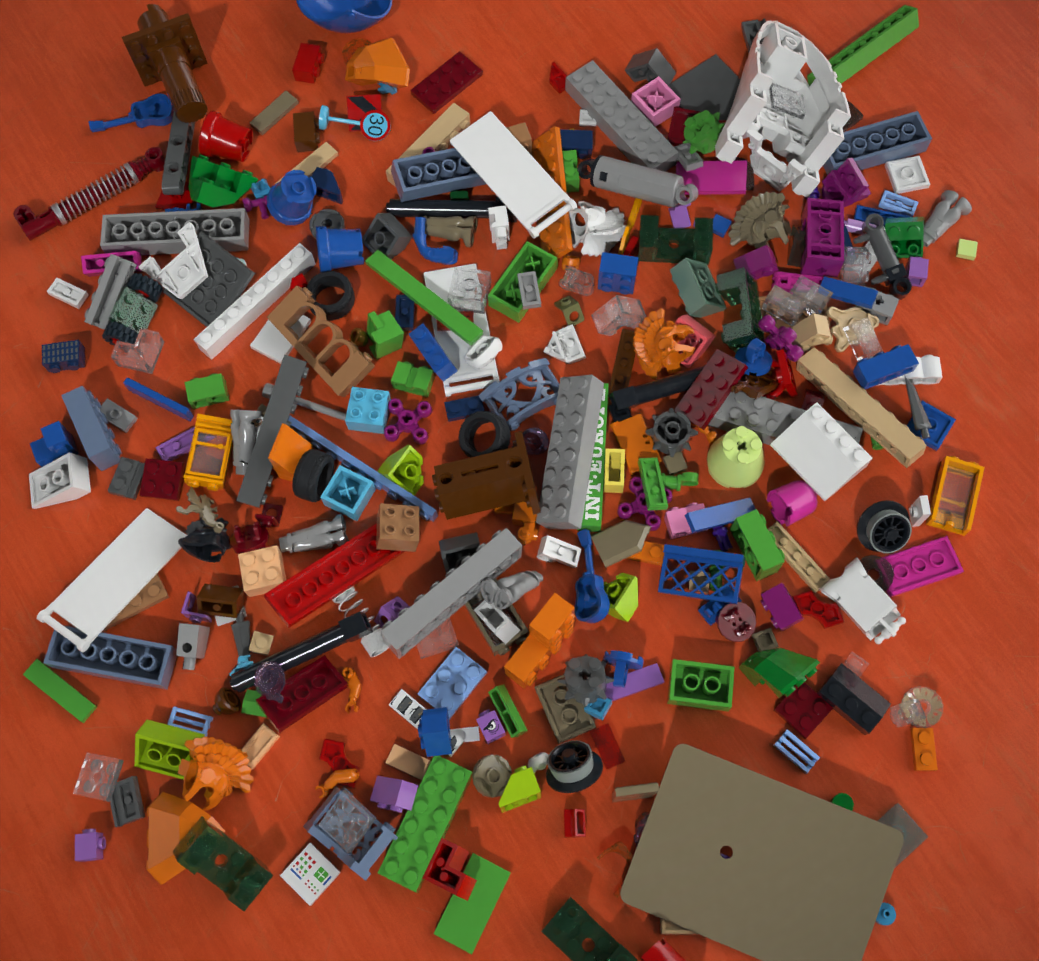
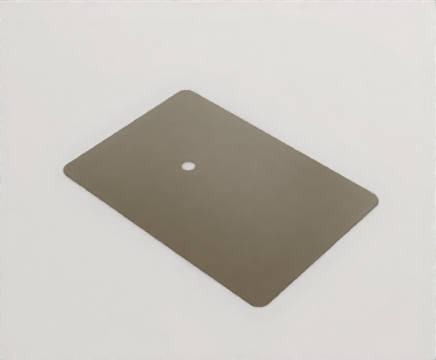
(800, 869)

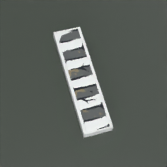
(412, 712)

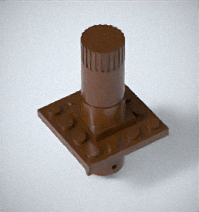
(167, 53)

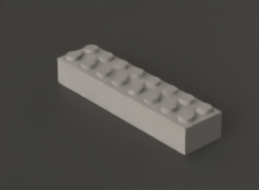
(620, 118)
(158, 235)
(764, 417)
(570, 452)
(451, 593)

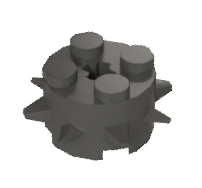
(664, 426)
(585, 679)

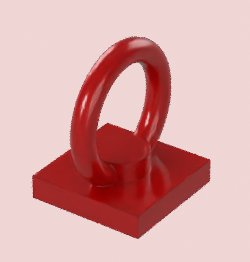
(784, 376)

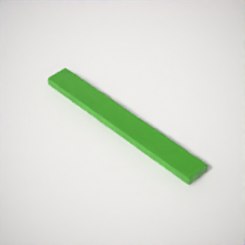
(424, 297)

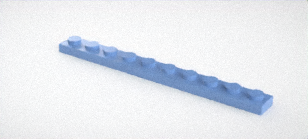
(350, 462)

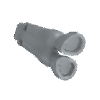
(944, 217)
(243, 437)
(316, 536)
(510, 588)

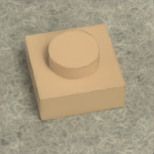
(699, 579)
(260, 643)

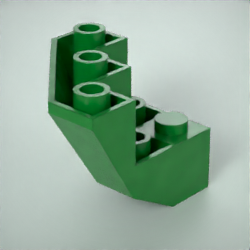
(217, 184)
(779, 669)

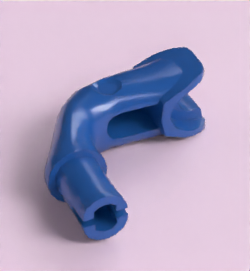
(445, 255)

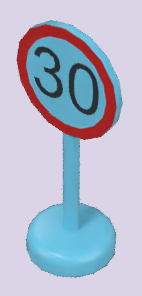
(373, 124)

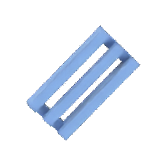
(897, 207)
(206, 726)
(799, 743)

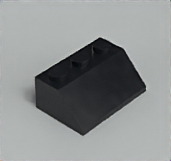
(854, 699)

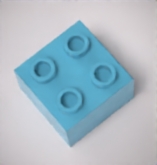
(368, 410)
(348, 493)

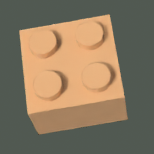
(261, 570)

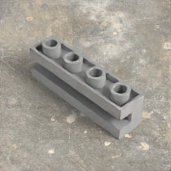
(111, 283)

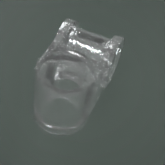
(574, 280)

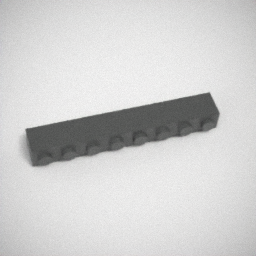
(278, 411)

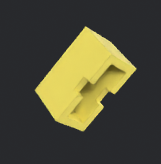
(614, 470)

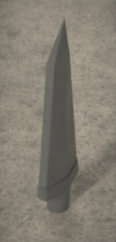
(919, 416)
(241, 634)

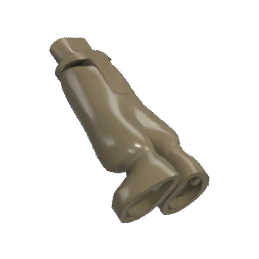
(452, 228)

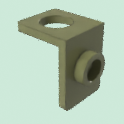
(567, 306)

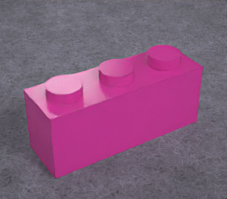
(94, 264)

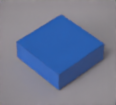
(721, 225)

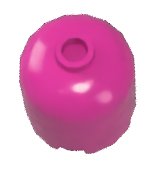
(792, 502)

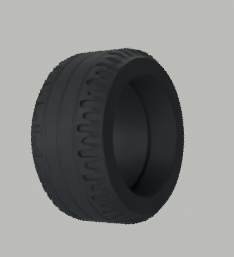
(332, 279)
(470, 426)
(312, 475)

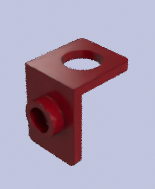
(811, 398)
(269, 521)

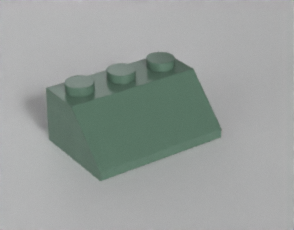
(697, 288)

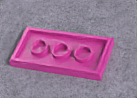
(716, 177)
(923, 565)

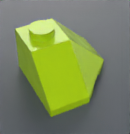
(404, 469)
(622, 596)

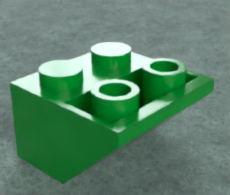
(906, 236)

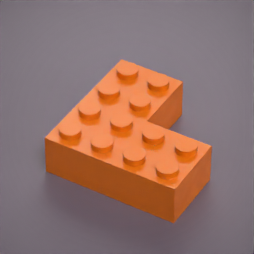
(545, 637)

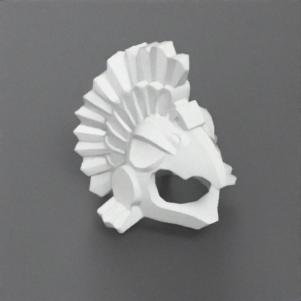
(600, 230)

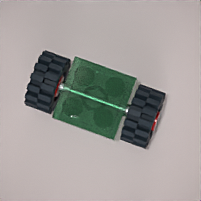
(133, 309)

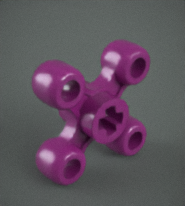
(780, 338)
(403, 417)
(637, 506)

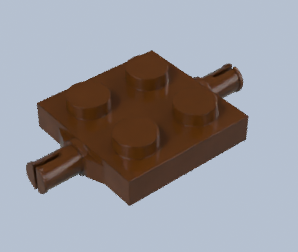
(755, 385)

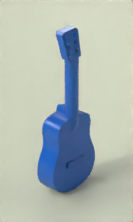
(152, 111)
(591, 599)

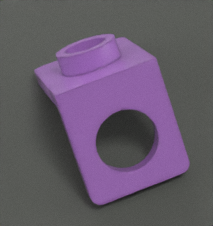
(680, 216)
(186, 610)
(390, 610)

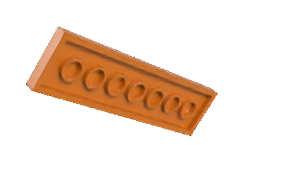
(548, 153)

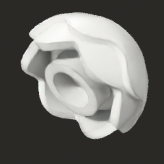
(538, 761)

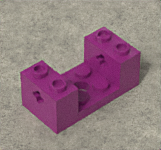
(823, 250)

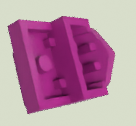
(845, 184)

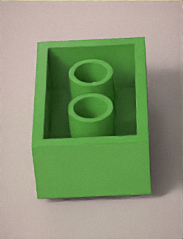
(757, 544)
(700, 685)

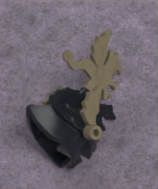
(206, 533)

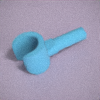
(242, 663)

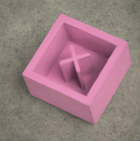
(656, 101)

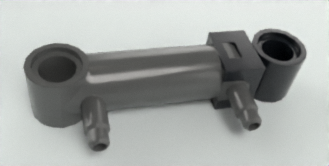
(893, 271)

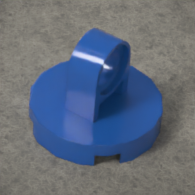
(755, 357)
(622, 662)

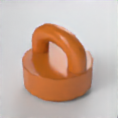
(570, 260)

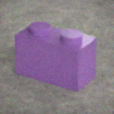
(393, 794)

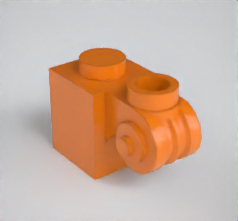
(524, 517)

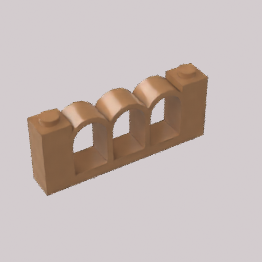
(290, 311)

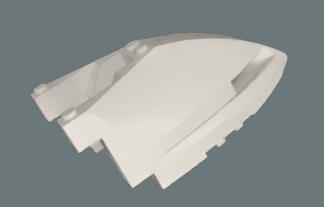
(826, 107)

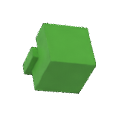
(384, 334)

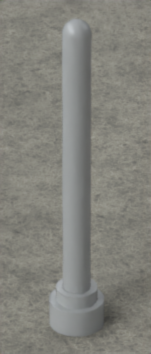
(267, 391)

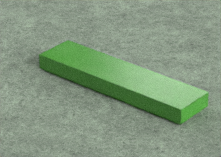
(60, 690)

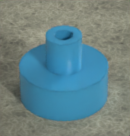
(890, 916)

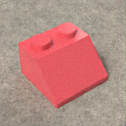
(700, 339)

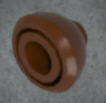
(226, 702)

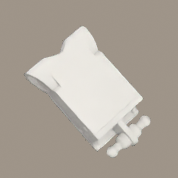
(864, 602)

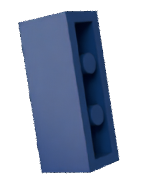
(433, 352)
(885, 366)

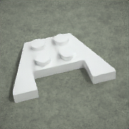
(768, 167)
(185, 270)

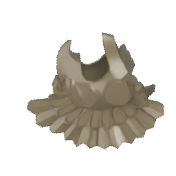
(760, 221)

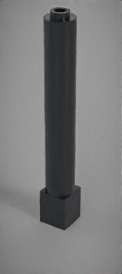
(444, 208)
(633, 396)
(346, 631)

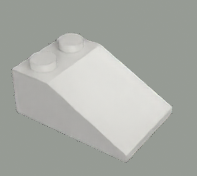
(60, 481)

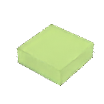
(966, 249)

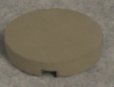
(491, 775)

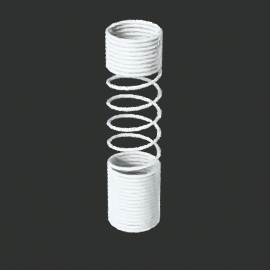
(372, 642)

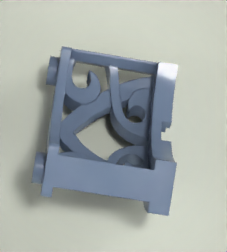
(537, 370)
(364, 858)

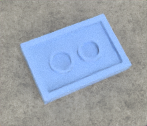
(452, 682)

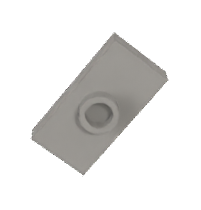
(118, 416)

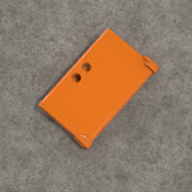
(630, 437)

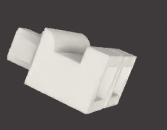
(499, 226)

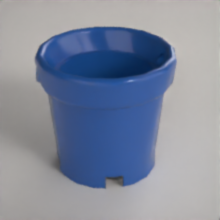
(292, 198)
(338, 248)

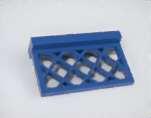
(706, 557)

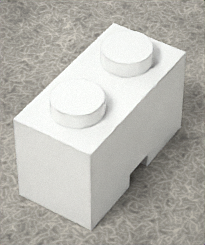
(497, 621)

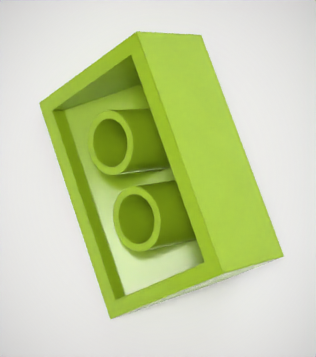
(162, 747)
(520, 789)

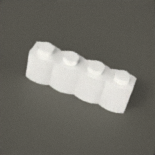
(926, 372)

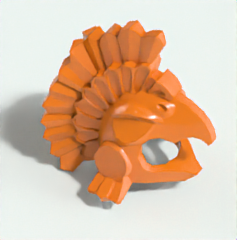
(658, 344)
(216, 767)

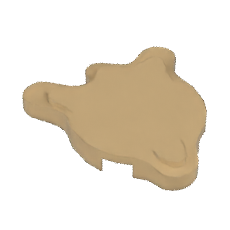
(844, 318)

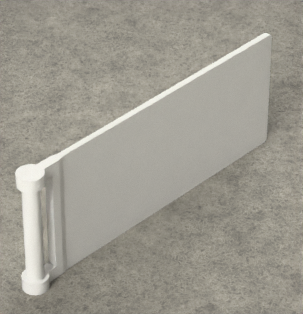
(512, 173)
(455, 347)
(114, 578)

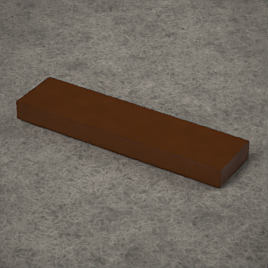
(623, 362)

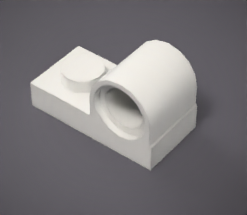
(557, 550)

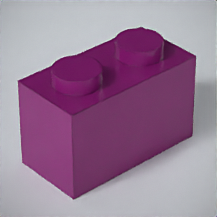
(758, 262)
(781, 607)

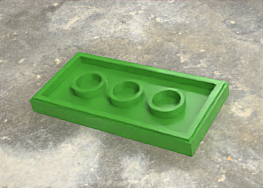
(466, 920)

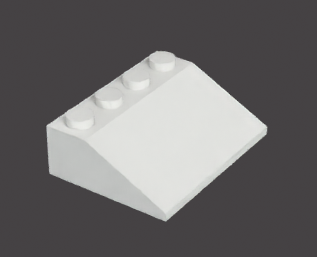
(821, 451)

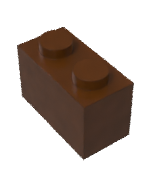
(305, 131)
(220, 600)

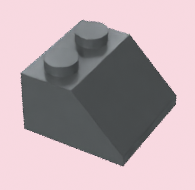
(386, 235)
(457, 548)

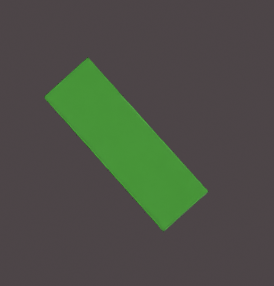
(652, 484)

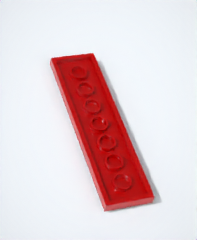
(329, 577)

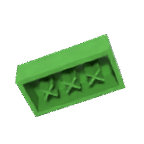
(506, 294)

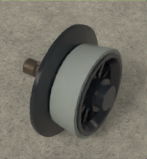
(884, 527)
(573, 767)

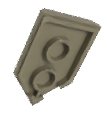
(620, 541)

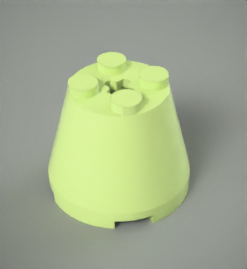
(736, 458)

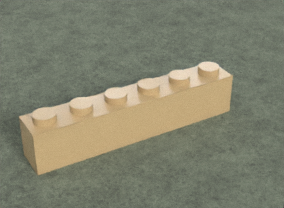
(438, 134)

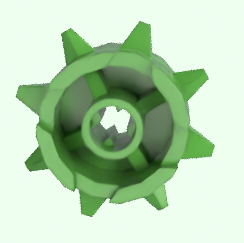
(702, 132)

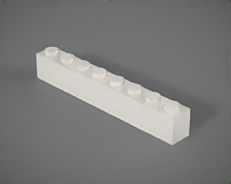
(254, 302)

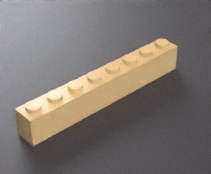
(861, 407)

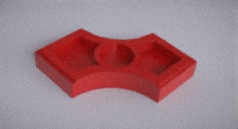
(826, 614)
(334, 754)

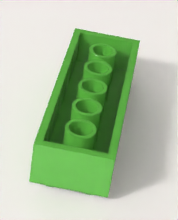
(426, 823)

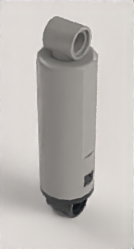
(637, 181)

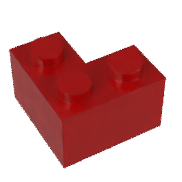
(446, 867)

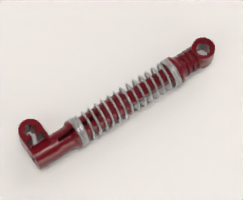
(59, 213)

